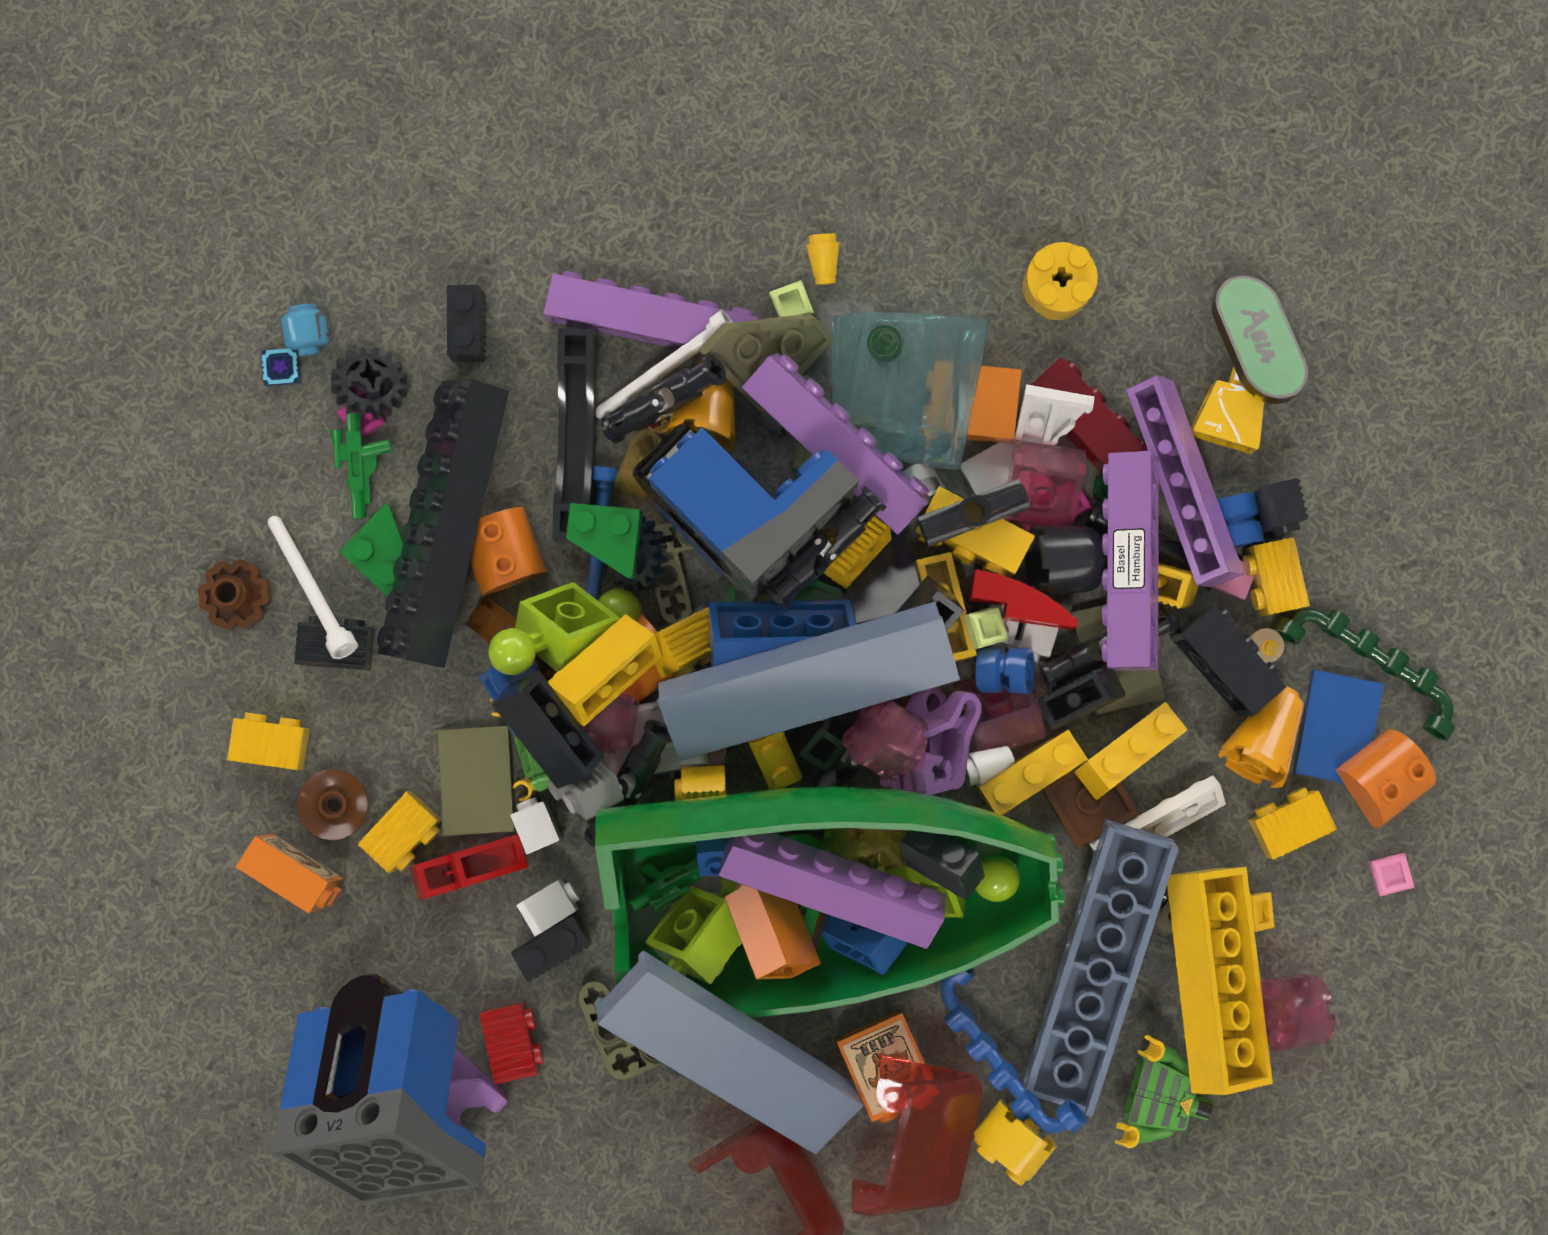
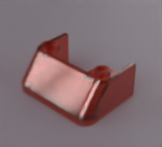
(760, 1146)

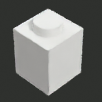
(535, 825)

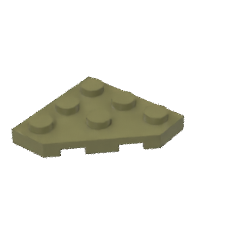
(747, 344)

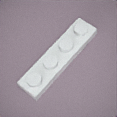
(1179, 810)

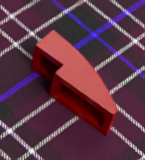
(1019, 601)
(468, 867)

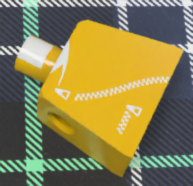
(1230, 416)

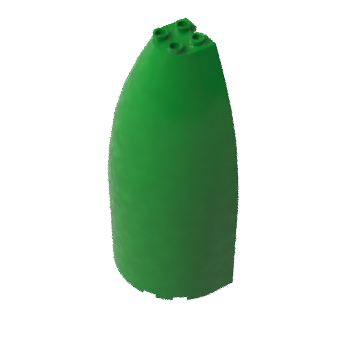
(668, 834)

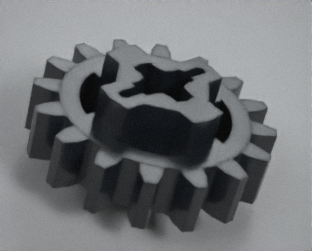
(365, 373)
(648, 560)

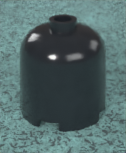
(1065, 559)

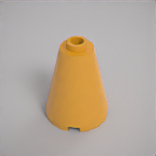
(712, 412)
(1266, 741)

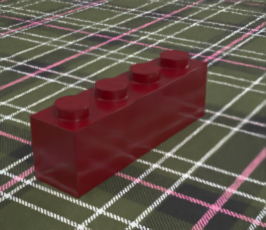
(1099, 430)

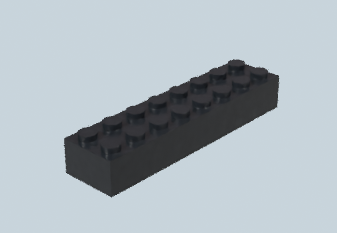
(442, 521)

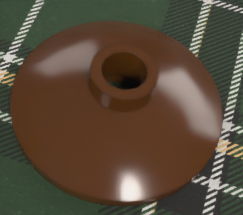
(315, 809)

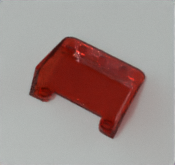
(932, 1137)

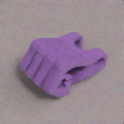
(948, 741)
(471, 1088)

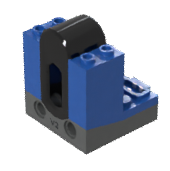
(722, 506)
(376, 1107)

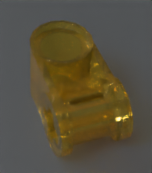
(624, 479)

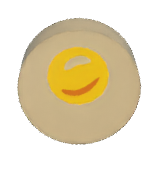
(1269, 643)

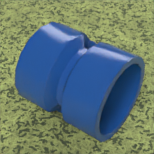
(1238, 515)
(1005, 670)

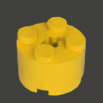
(1074, 267)
(1013, 1143)

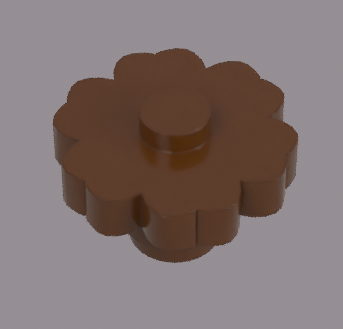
(235, 594)

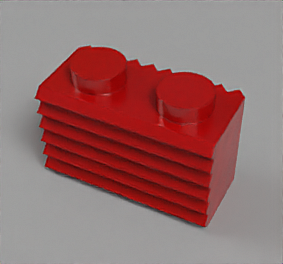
(511, 1042)

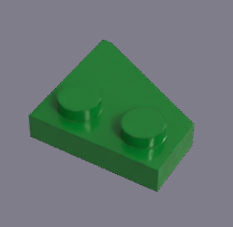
(607, 534)
(376, 549)

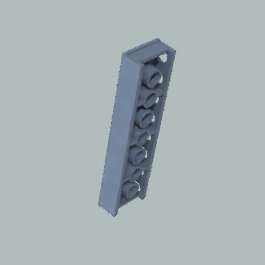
(807, 681)
(1099, 965)
(728, 1053)

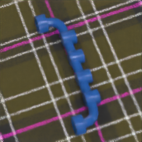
(1004, 1074)

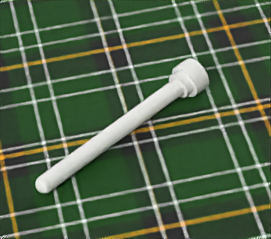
(663, 367)
(339, 641)

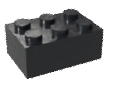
(1229, 661)

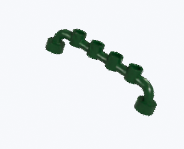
(1392, 662)

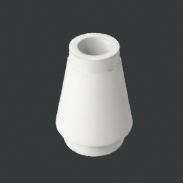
(987, 764)

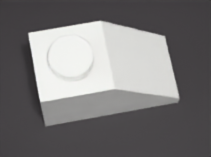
(549, 906)

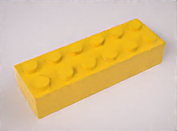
(1219, 981)

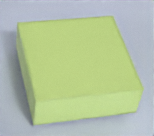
(791, 300)
(985, 627)

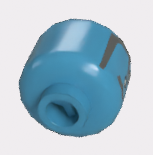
(305, 329)

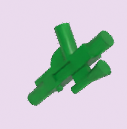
(361, 461)
(665, 885)

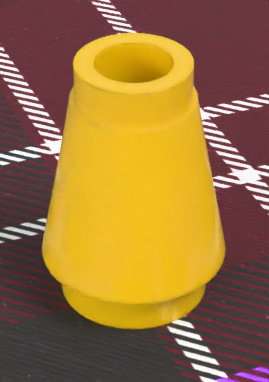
(823, 257)

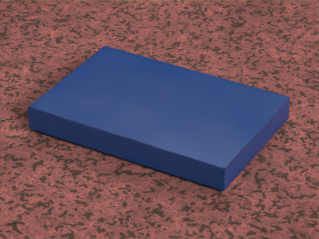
(1335, 723)

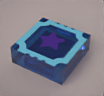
(281, 367)

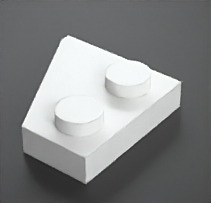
(1049, 414)

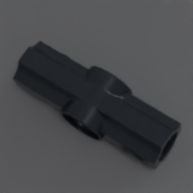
(994, 503)

